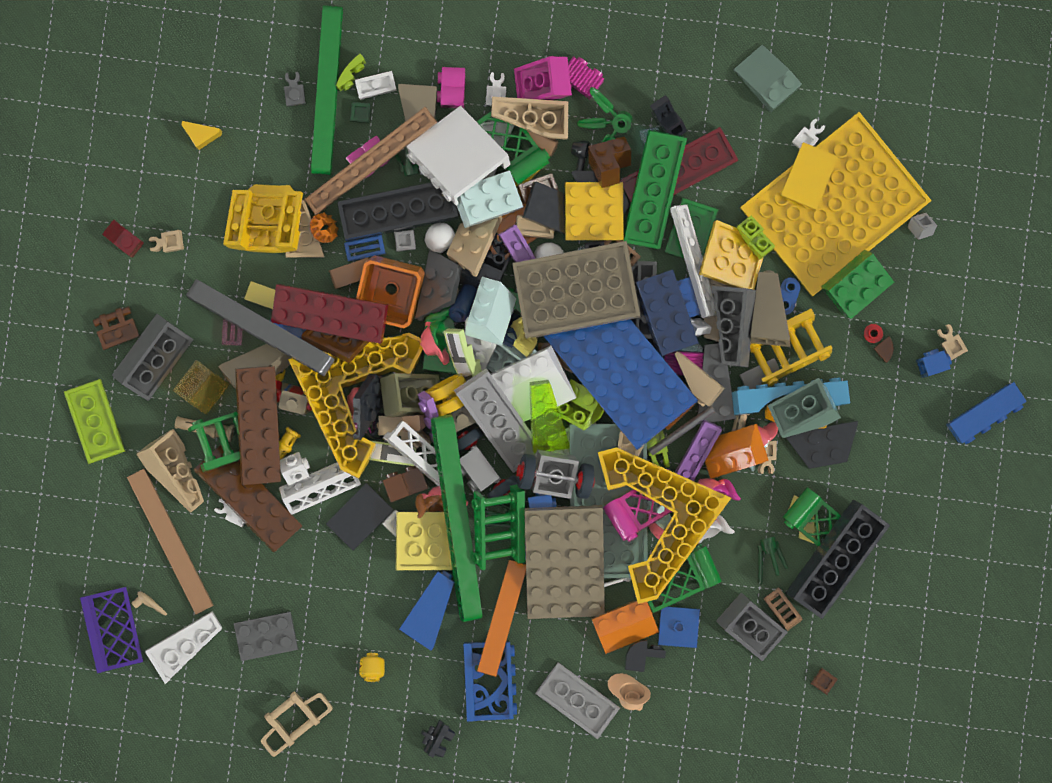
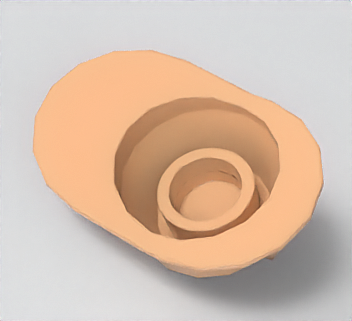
(629, 691)

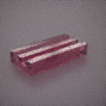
(232, 335)

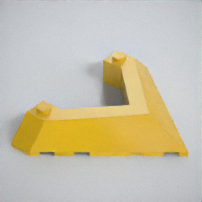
(329, 403)
(693, 508)

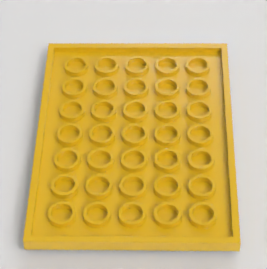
(859, 208)

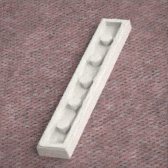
(693, 260)

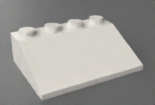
(536, 367)

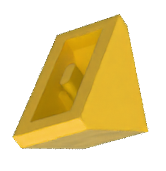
(201, 134)

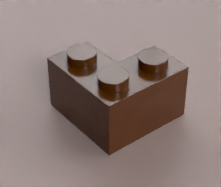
(608, 158)
(405, 484)

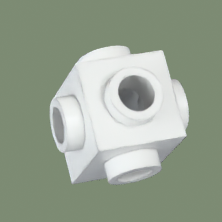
(294, 468)

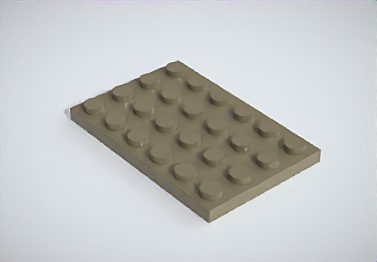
(576, 290)
(564, 561)

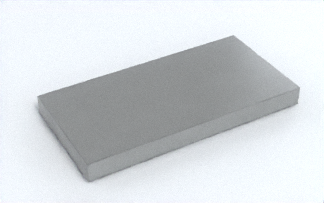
(577, 700)

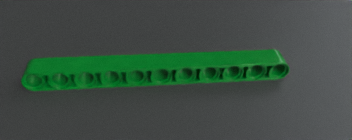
(456, 517)

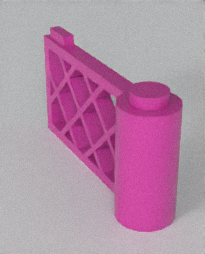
(625, 520)

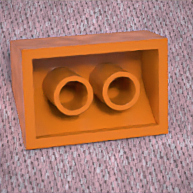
(736, 451)
(624, 625)

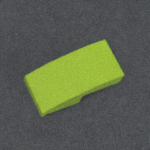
(346, 79)
(754, 237)

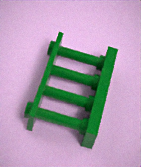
(228, 455)
(515, 533)

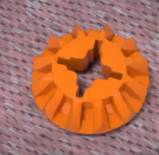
(318, 222)

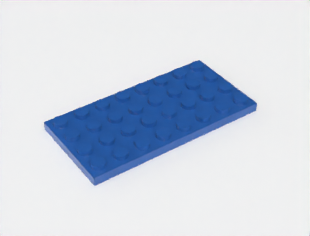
(625, 377)

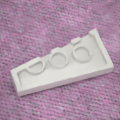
(182, 646)

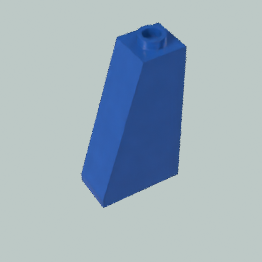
(427, 615)

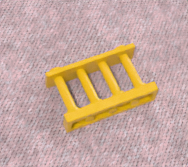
(802, 320)

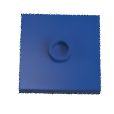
(679, 627)

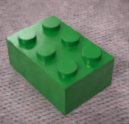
(857, 284)

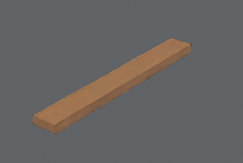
(370, 160)
(170, 541)

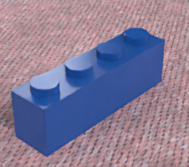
(986, 413)

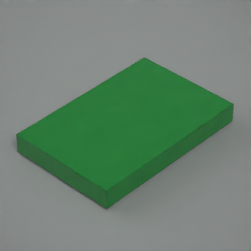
(702, 219)

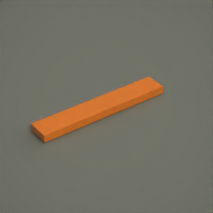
(502, 618)

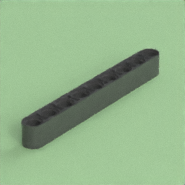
(260, 327)

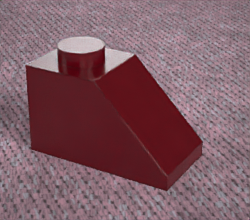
(123, 238)

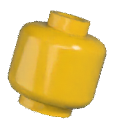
(372, 667)

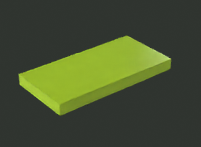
(94, 421)

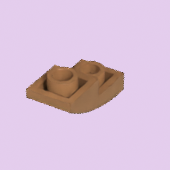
(347, 273)

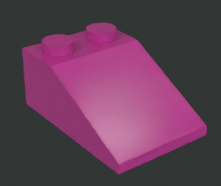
(543, 79)

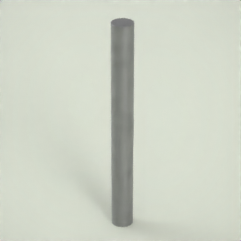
(682, 430)

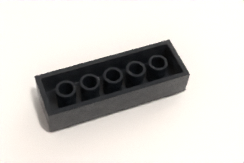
(395, 211)
(837, 558)

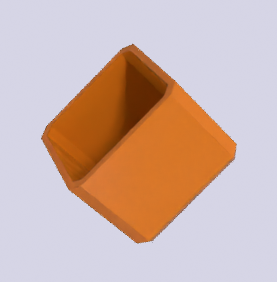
(407, 278)

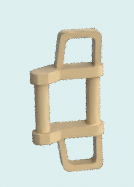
(289, 739)

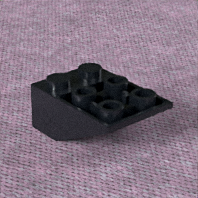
(493, 265)

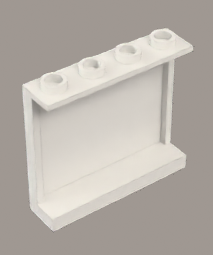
(456, 154)

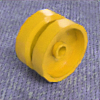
(445, 394)

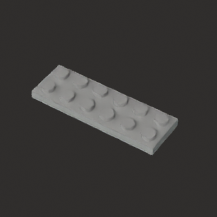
(496, 418)

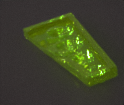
(546, 421)

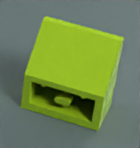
(582, 410)

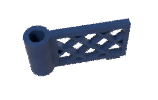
(463, 304)

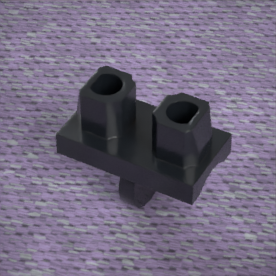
(434, 737)

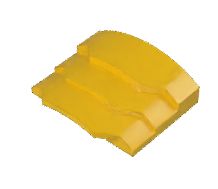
(264, 219)

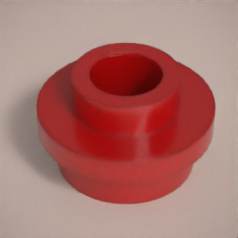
(867, 335)

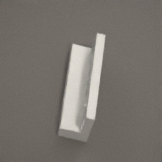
(410, 454)
(316, 483)

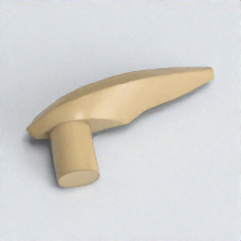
(143, 598)

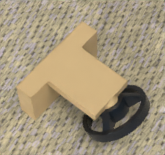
(385, 425)

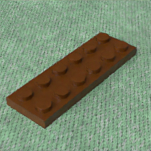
(258, 425)
(251, 503)

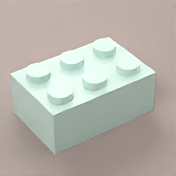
(489, 199)

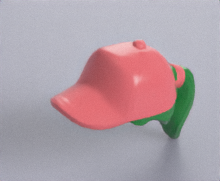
(433, 336)

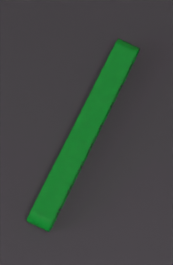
(327, 90)

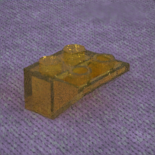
(201, 387)

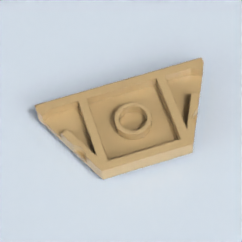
(472, 244)

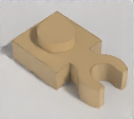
(170, 242)
(953, 345)
(771, 454)

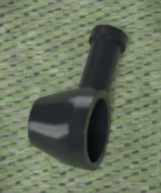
(580, 150)

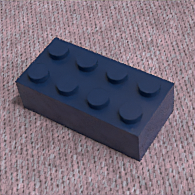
(665, 313)

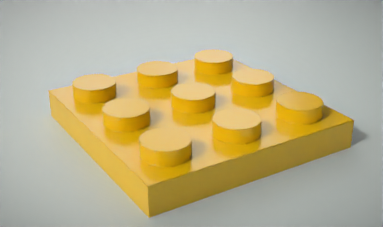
(593, 211)
(730, 258)

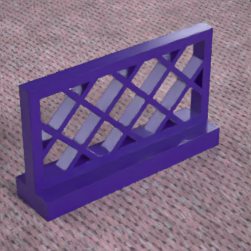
(94, 630)

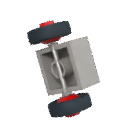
(477, 468)
(555, 475)

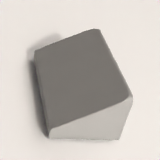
(753, 376)

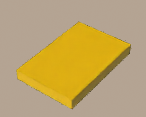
(809, 176)

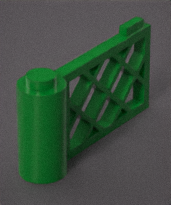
(528, 162)
(802, 512)
(704, 572)

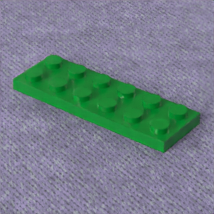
(654, 189)

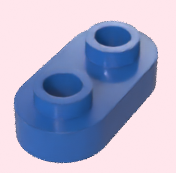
(790, 296)

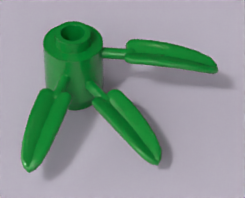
(607, 107)

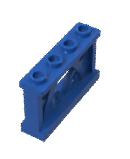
(474, 703)

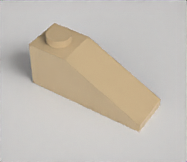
(700, 383)

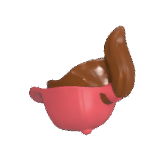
(430, 502)

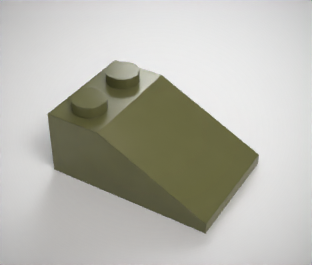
(402, 391)

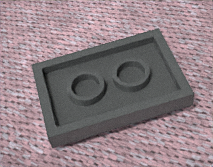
(266, 636)

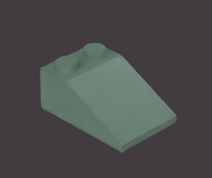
(767, 78)
(804, 409)

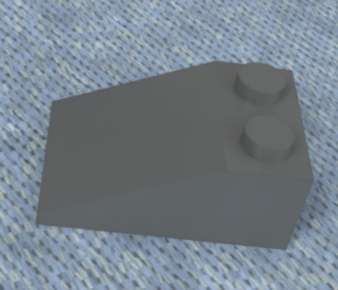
(751, 626)

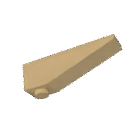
(538, 116)
(169, 465)

